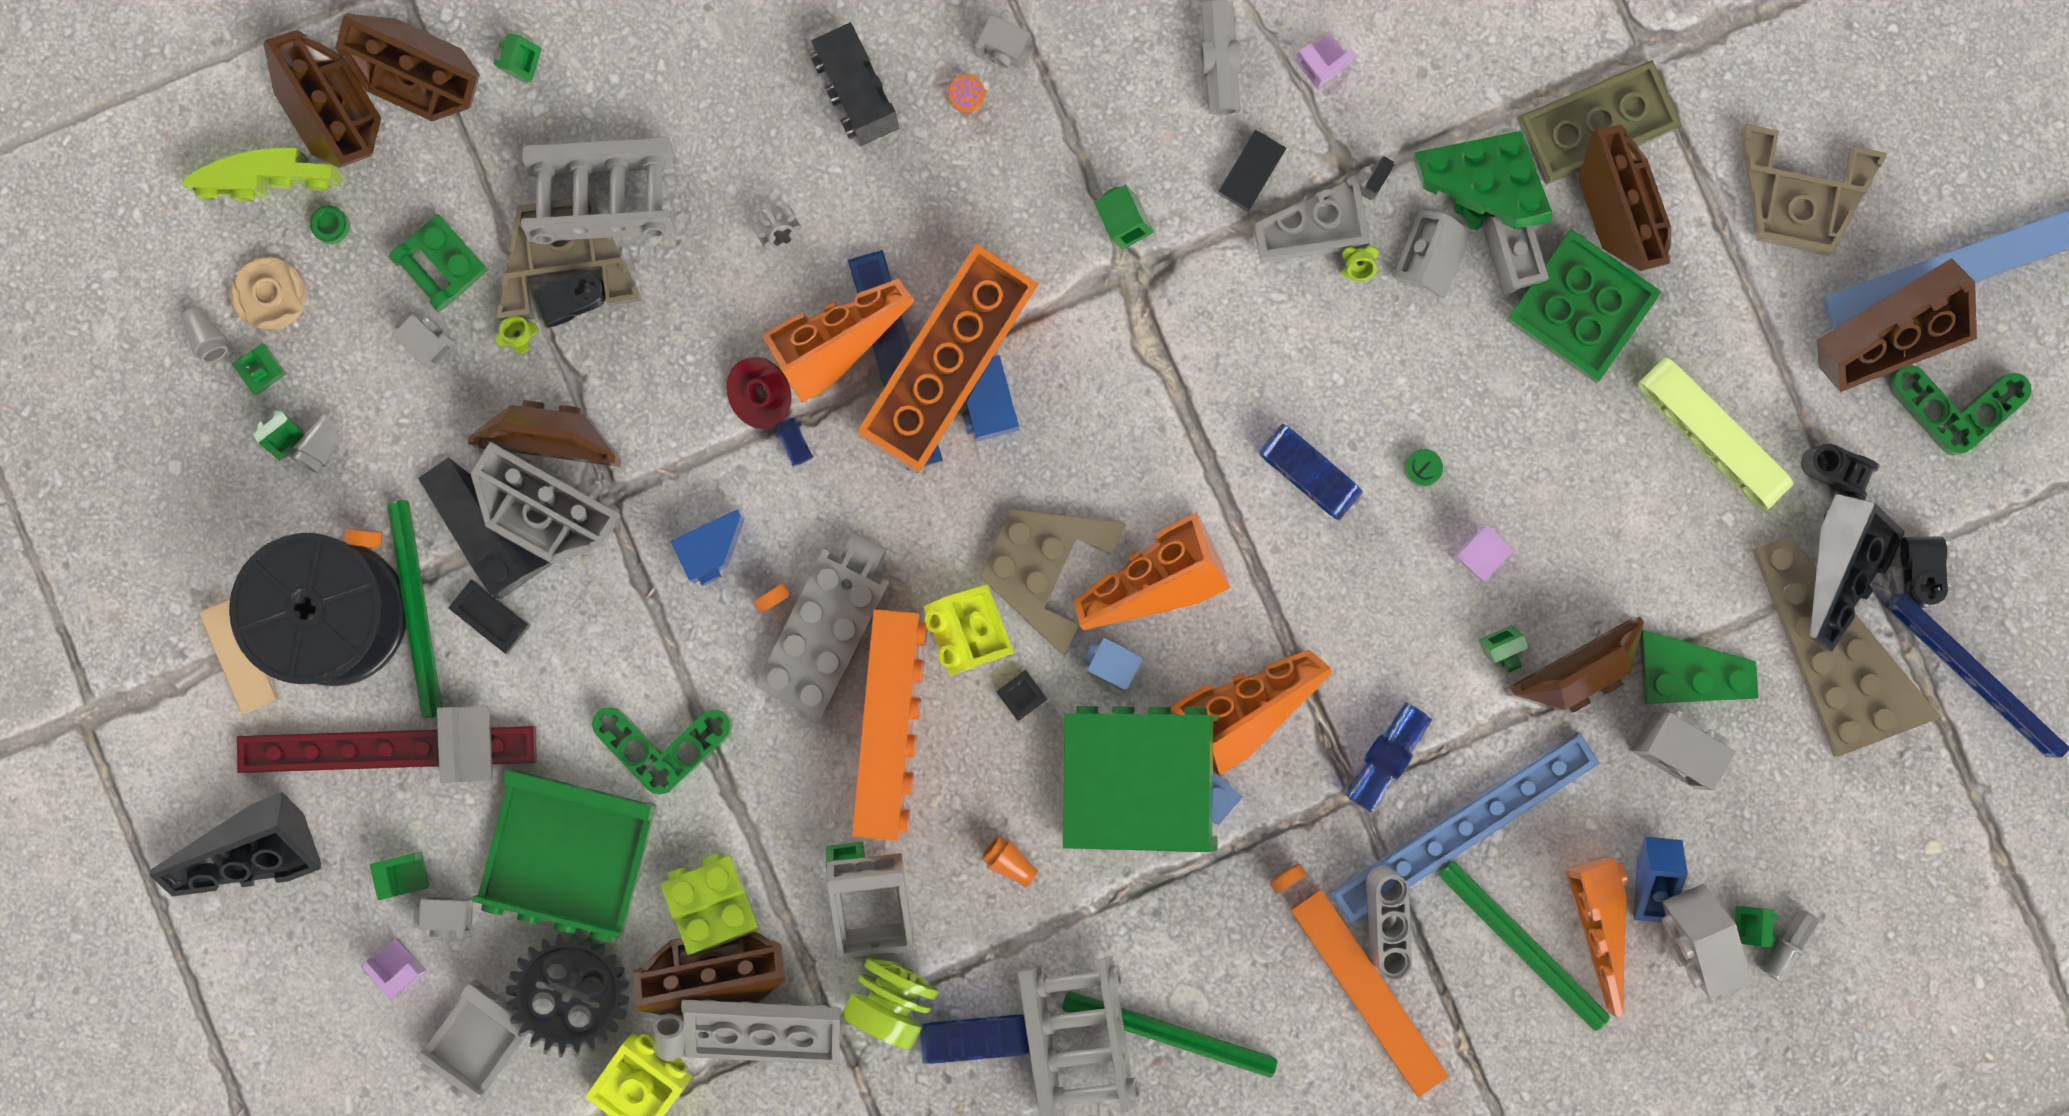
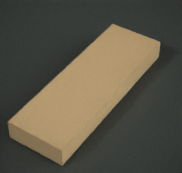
(248, 684)

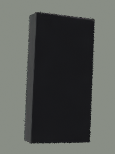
(1252, 170)
(489, 616)

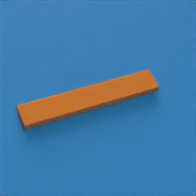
(1369, 993)

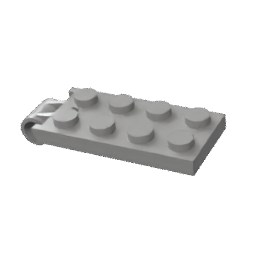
(825, 627)
(750, 1032)

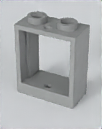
(867, 875)

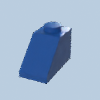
(991, 405)
(709, 547)
(1659, 876)

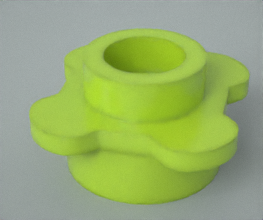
(1363, 270)
(511, 326)

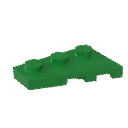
(1692, 673)

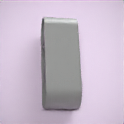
(1393, 939)

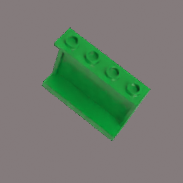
(1138, 780)
(565, 855)

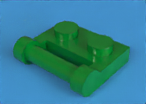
(447, 253)

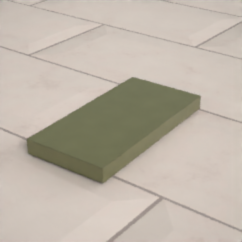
(1562, 129)

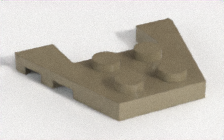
(1798, 207)
(560, 257)
(1031, 558)

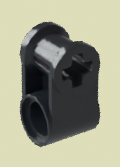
(563, 300)
(1846, 471)
(1924, 564)

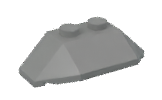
(538, 508)

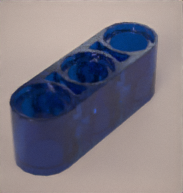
(1310, 472)
(974, 1039)

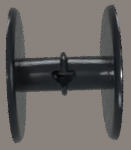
(317, 610)

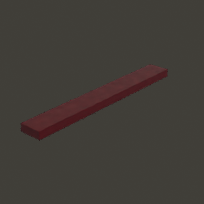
(369, 750)

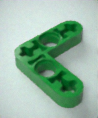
(1963, 420)
(669, 757)

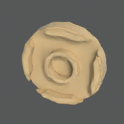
(268, 293)

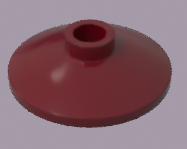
(749, 398)

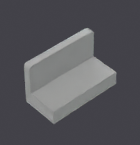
(1432, 252)
(1515, 255)
(464, 744)

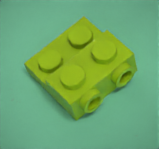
(709, 904)

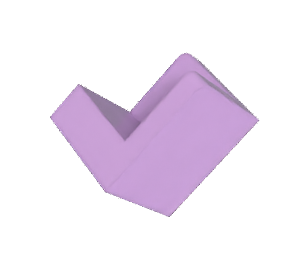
(1324, 60)
(1484, 553)
(393, 969)

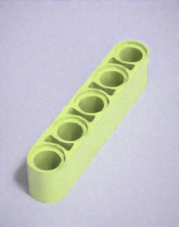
(1715, 434)

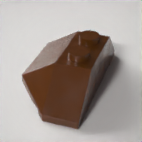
(407, 66)
(322, 99)
(1625, 200)
(546, 433)
(1583, 671)
(729, 973)

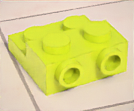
(967, 629)
(639, 1081)

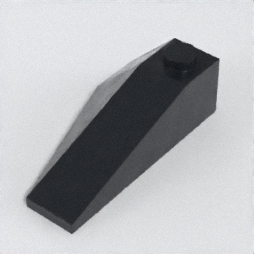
(1853, 548)
(496, 560)
(252, 845)

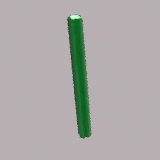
(415, 608)
(1524, 946)
(1181, 1037)

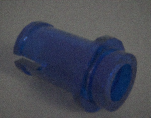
(793, 442)

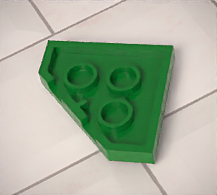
(1488, 176)

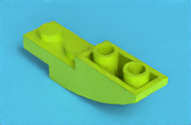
(248, 175)

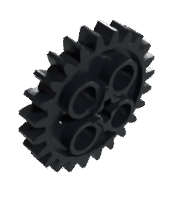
(554, 1027)

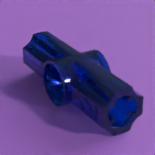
(1388, 757)

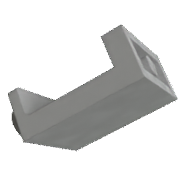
(472, 1043)

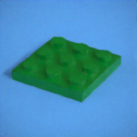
(1584, 306)

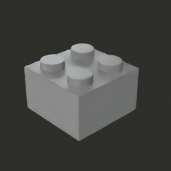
(1684, 750)
(1705, 942)

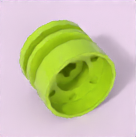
(889, 1003)

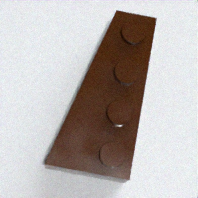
(1902, 329)

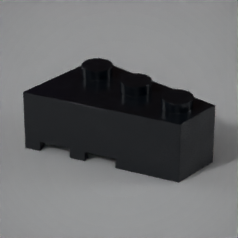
(853, 85)

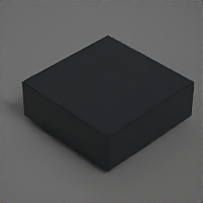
(1378, 178)
(1021, 695)

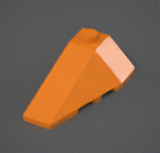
(1167, 576)

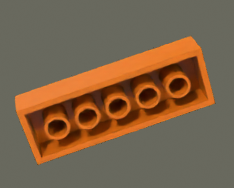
(946, 359)
(888, 725)

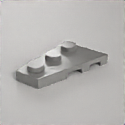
(1315, 227)

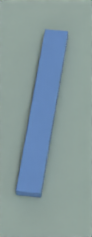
(1977, 260)
(1473, 821)

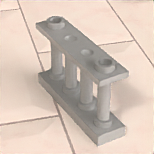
(598, 157)
(1048, 1061)

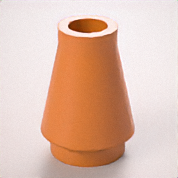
(1006, 859)

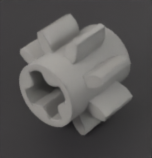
(776, 226)

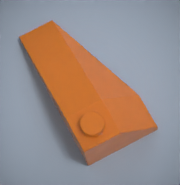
(824, 346)
(1255, 705)
(1602, 912)

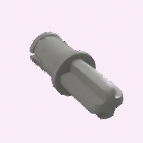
(1790, 945)

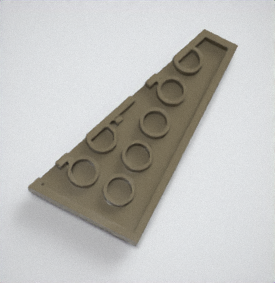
(1856, 686)

